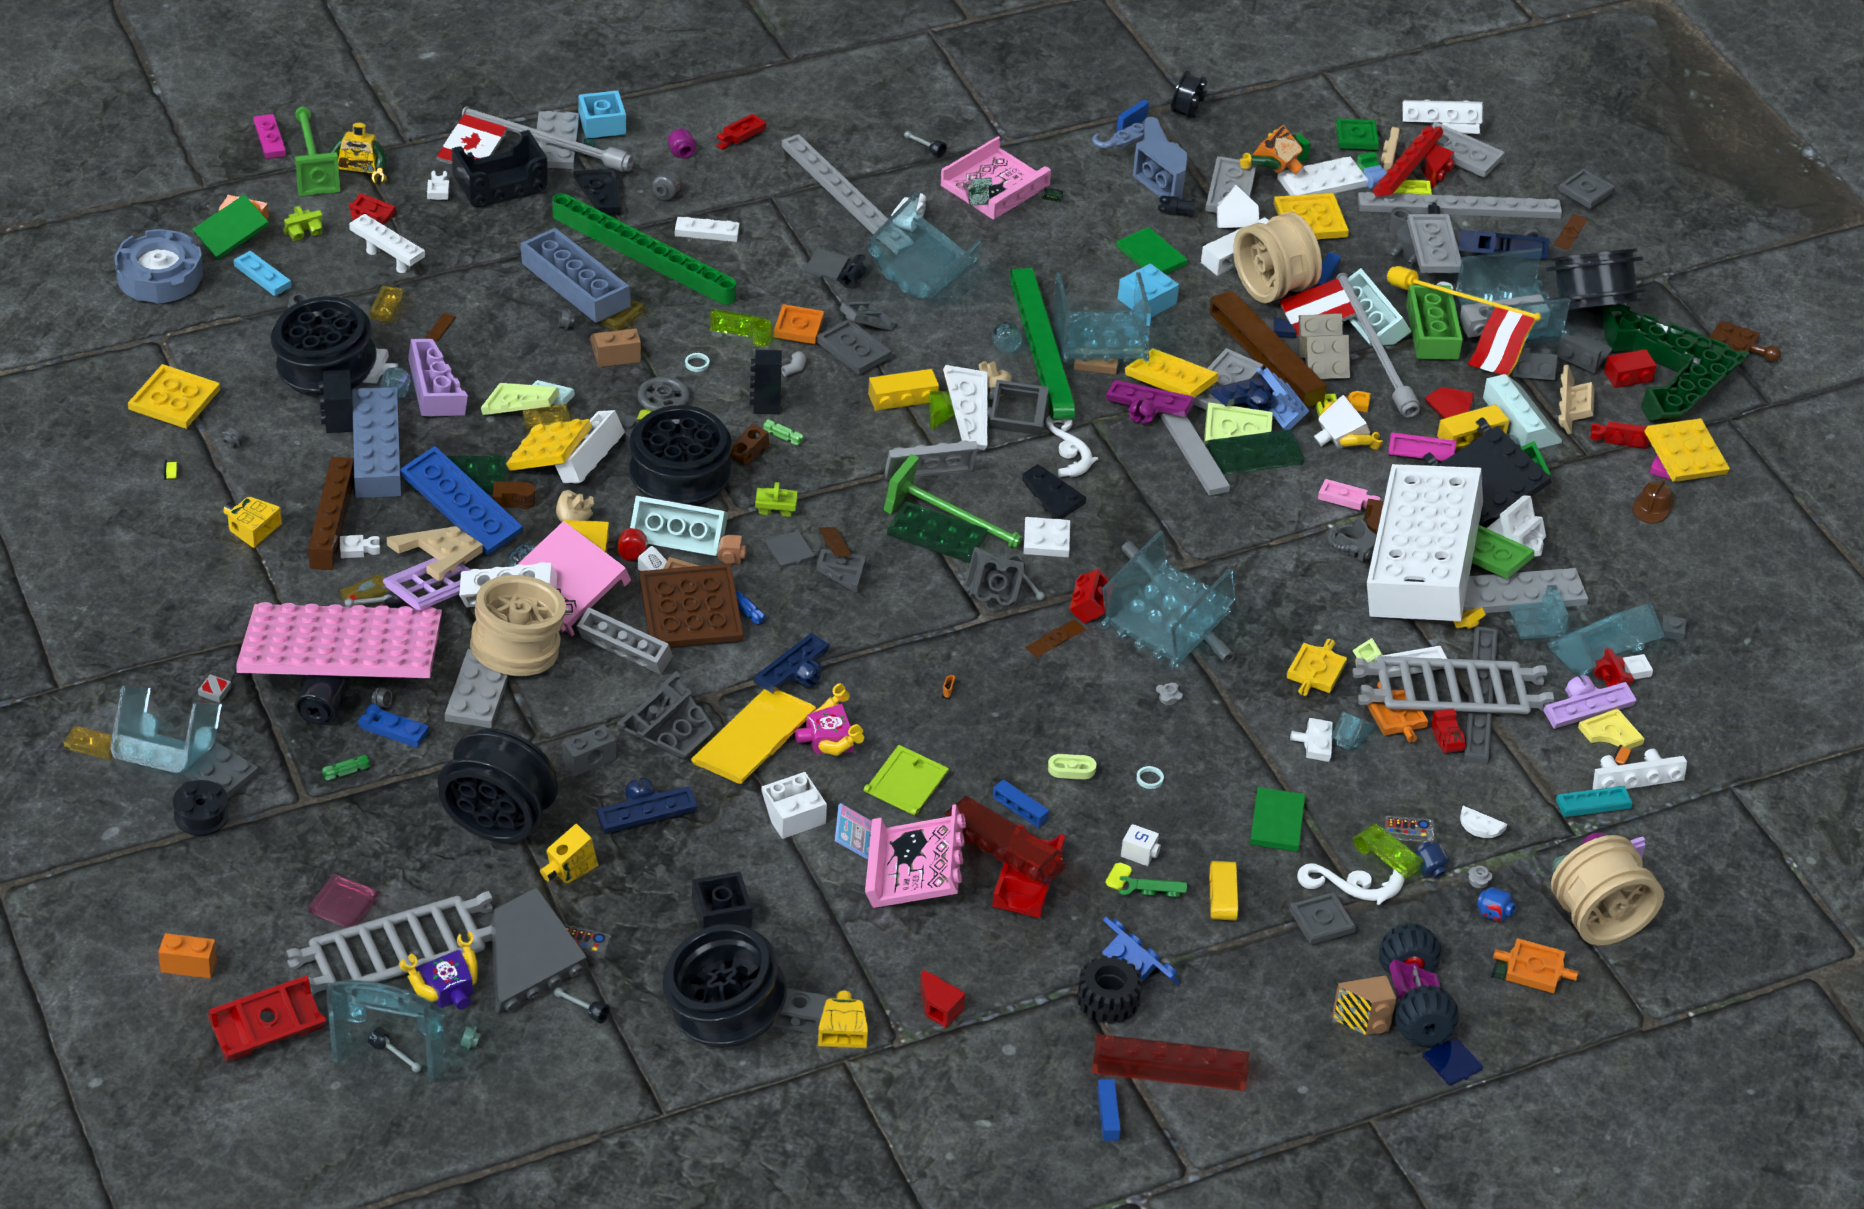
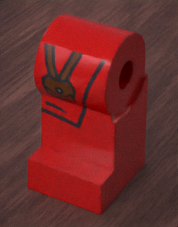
(1447, 731)

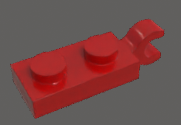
(740, 131)
(1620, 434)

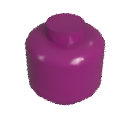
(681, 143)

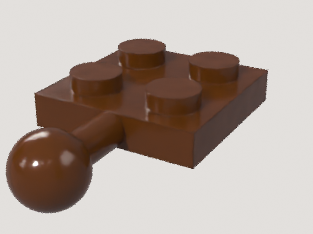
(1744, 339)

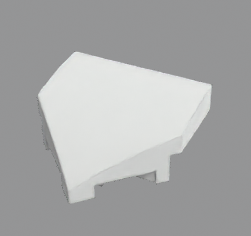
(1236, 210)

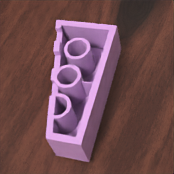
(434, 384)

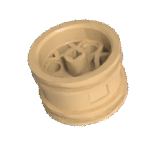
(1277, 257)
(517, 625)
(1607, 890)

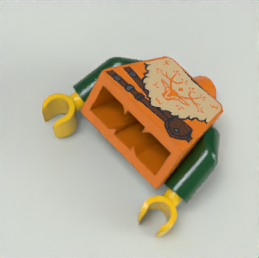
(1276, 152)

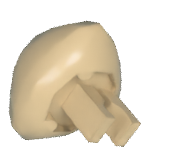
(994, 375)
(573, 506)

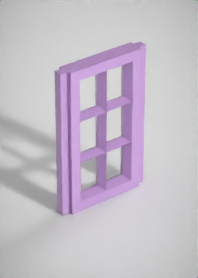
(395, 583)

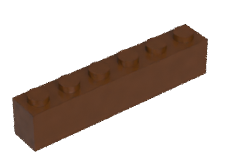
(331, 513)

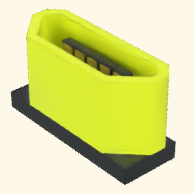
(170, 470)

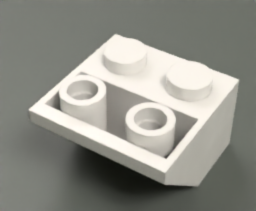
(794, 805)

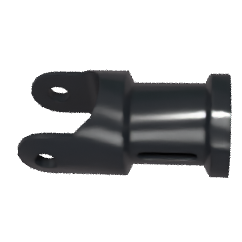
(1175, 205)
(854, 271)

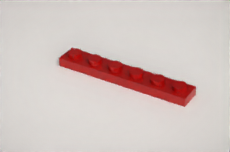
(1408, 161)

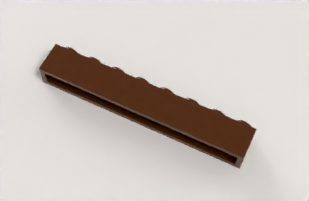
(1266, 346)

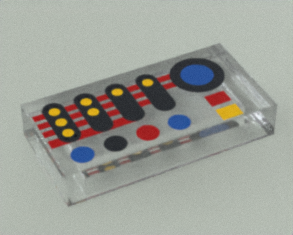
(1410, 828)
(590, 941)

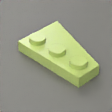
(519, 397)
(1235, 421)

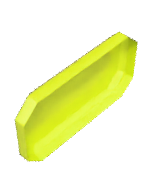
(1118, 870)

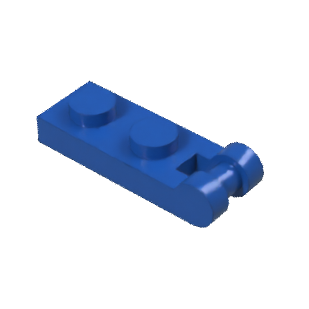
(393, 726)

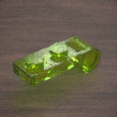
(742, 324)
(1388, 849)

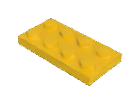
(1172, 373)

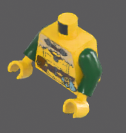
(361, 153)

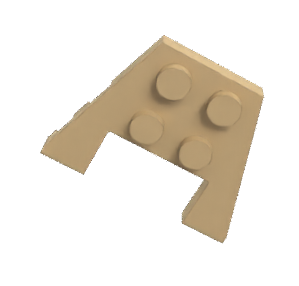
(447, 545)

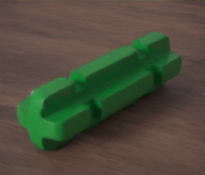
(345, 767)

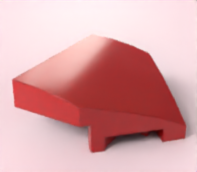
(372, 207)
(1450, 402)

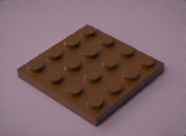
(691, 605)

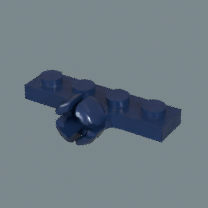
(1251, 391)
(795, 664)
(645, 806)

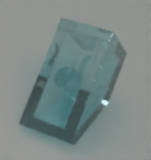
(1351, 730)

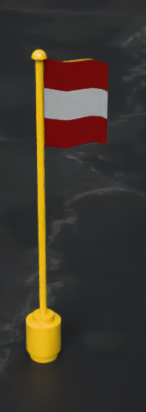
(1502, 334)

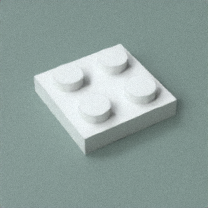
(1046, 537)

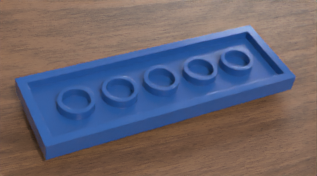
(461, 500)

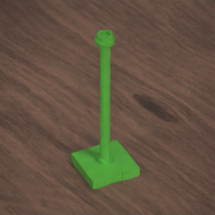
(315, 171)
(902, 484)

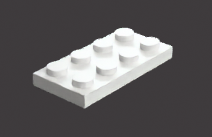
(1324, 177)

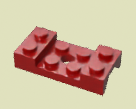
(1020, 894)
(242, 1030)

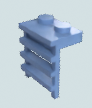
(1287, 407)

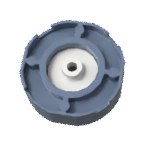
(159, 266)

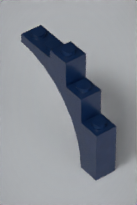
(1499, 242)

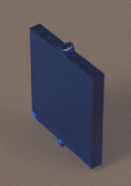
(1452, 1061)

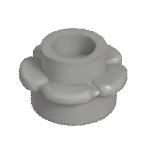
(1479, 876)

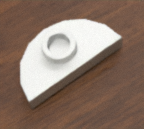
(1464, 128)
(1481, 824)

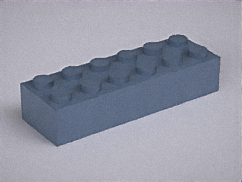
(575, 275)
(376, 442)

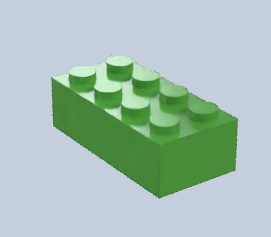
(1433, 323)

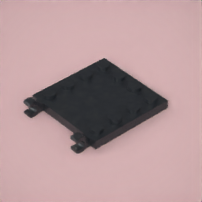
(1504, 470)

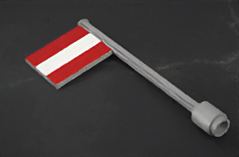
(1340, 298)

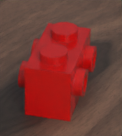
(1087, 598)

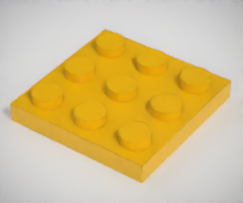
(1318, 210)
(174, 396)
(549, 444)
(1687, 450)

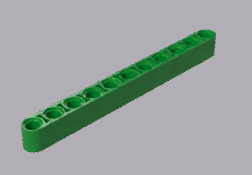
(644, 249)
(1042, 343)

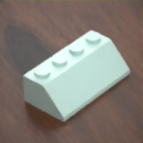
(1382, 315)
(1524, 417)
(679, 525)

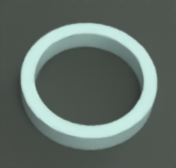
(696, 355)
(1151, 769)

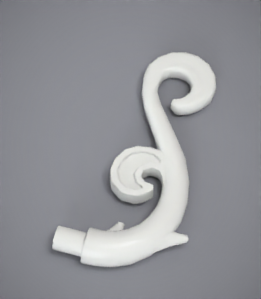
(1069, 449)
(1350, 886)

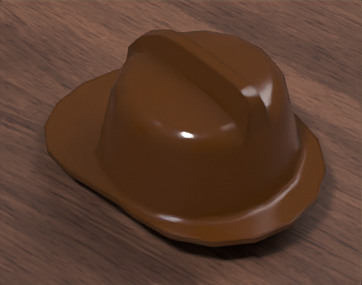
(1653, 502)

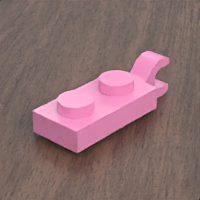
(1344, 495)

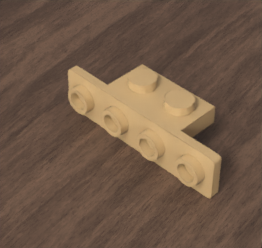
(1576, 400)

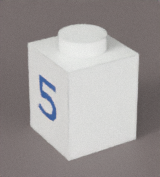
(1140, 845)

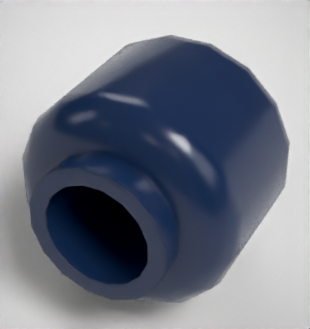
(1434, 859)

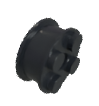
(1189, 94)
(200, 807)

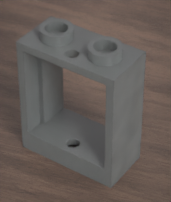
(1019, 390)

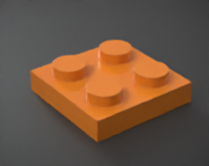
(798, 324)

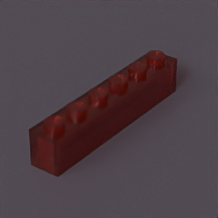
(1009, 842)
(1170, 1062)

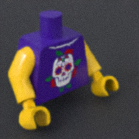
(447, 977)

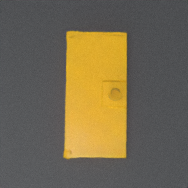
(753, 735)

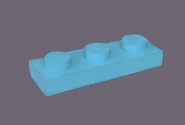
(262, 273)

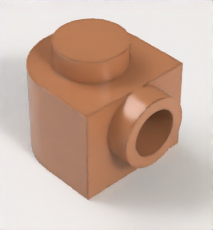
(731, 549)

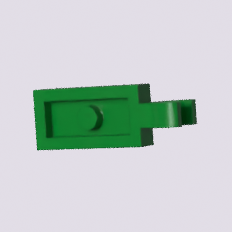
(1150, 886)

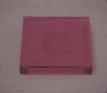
(342, 901)

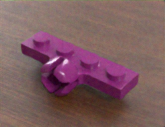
(1148, 401)

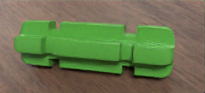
(783, 432)

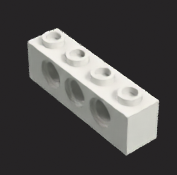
(475, 578)

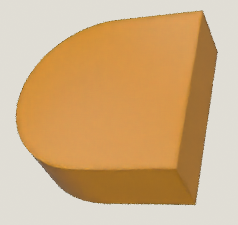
(1360, 400)

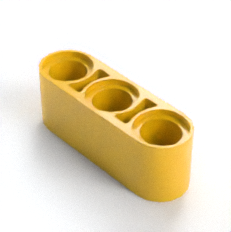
(1223, 890)

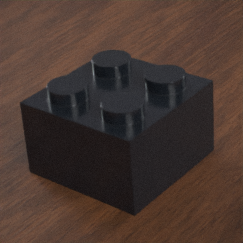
(336, 401)
(722, 900)

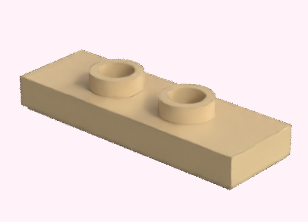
(1390, 149)

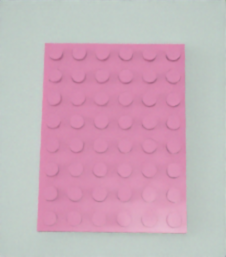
(340, 640)

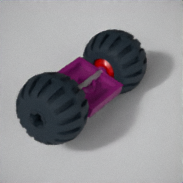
(1425, 1009)

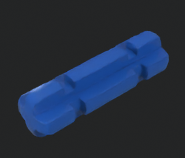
(749, 608)

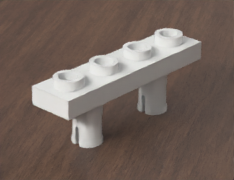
(1442, 111)
(381, 237)
(1634, 775)

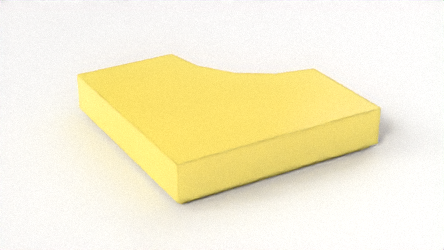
(1611, 728)

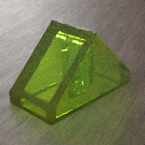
(939, 408)

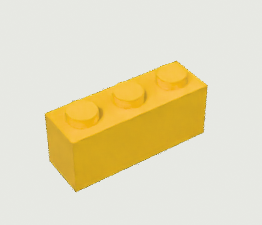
(902, 389)
(1463, 426)

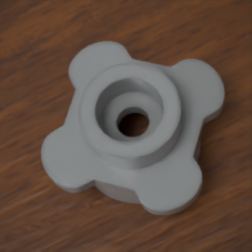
(1169, 693)

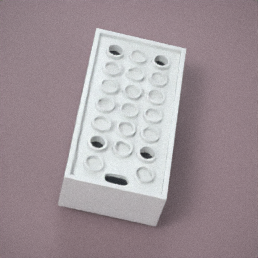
(1425, 542)

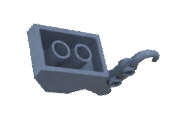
(1157, 162)

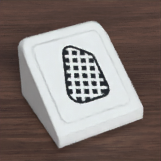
(651, 560)

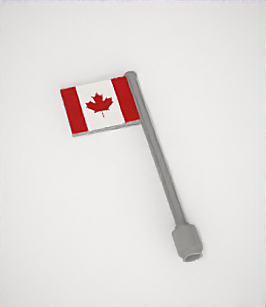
(484, 132)

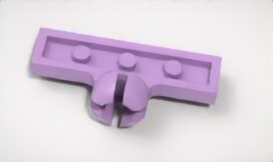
(1587, 701)

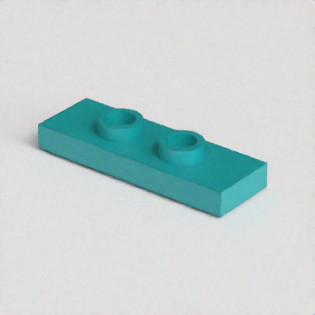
(1594, 801)

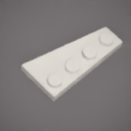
(969, 402)

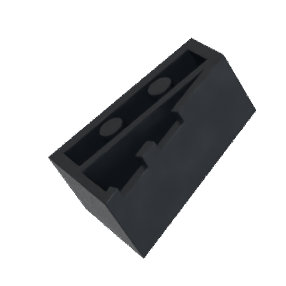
(766, 381)

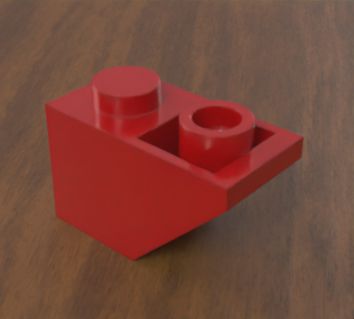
(1437, 164)
(940, 1000)

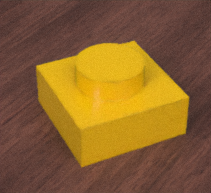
(1470, 618)

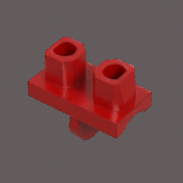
(1611, 669)

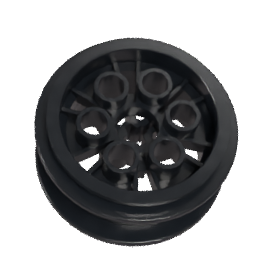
(1597, 278)
(322, 337)
(680, 455)
(497, 785)
(729, 963)

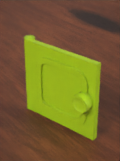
(906, 780)

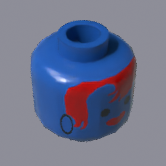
(1496, 904)

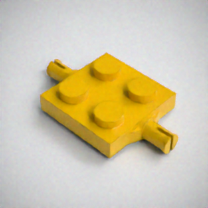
(1316, 667)

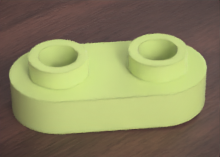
(1072, 766)

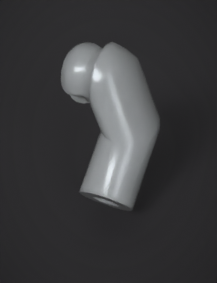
(796, 365)

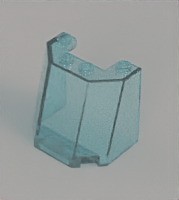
(917, 253)

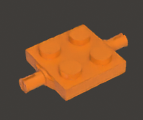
(1397, 720)
(1535, 965)

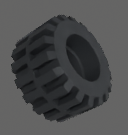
(1108, 1004)

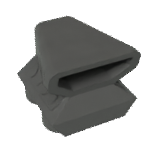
(993, 578)

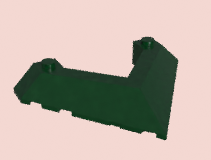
(1696, 358)

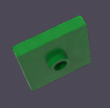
(1357, 134)

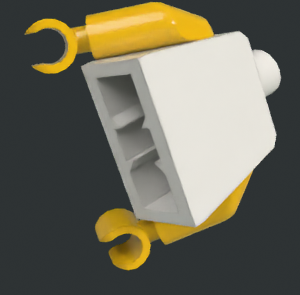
(1344, 426)

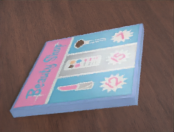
(853, 831)

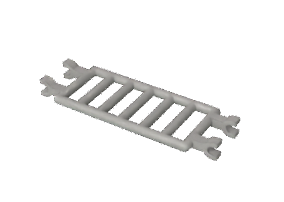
(1385, 694)
(481, 904)

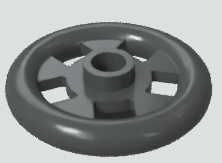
(663, 393)

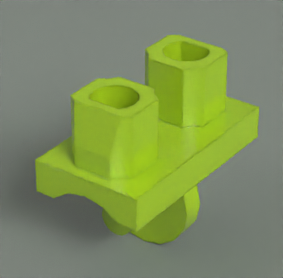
(302, 221)
(776, 499)

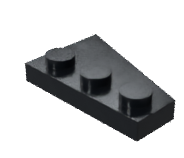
(600, 188)
(1054, 493)

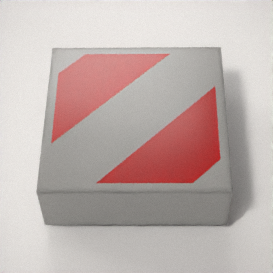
(214, 688)

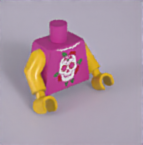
(829, 727)

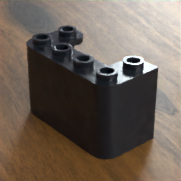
(502, 175)

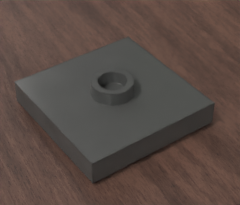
(1586, 188)
(1322, 918)

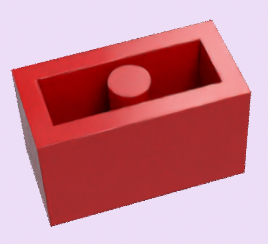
(1630, 368)

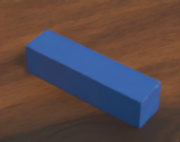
(1329, 268)
(1020, 803)
(1108, 1110)

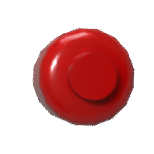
(632, 544)

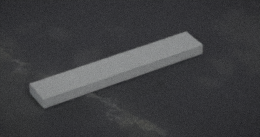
(1196, 453)

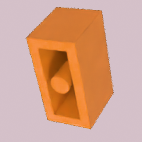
(187, 955)

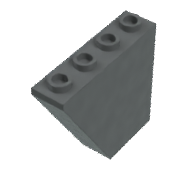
(530, 950)

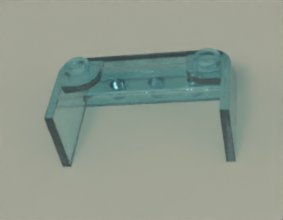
(1617, 631)
(137, 737)

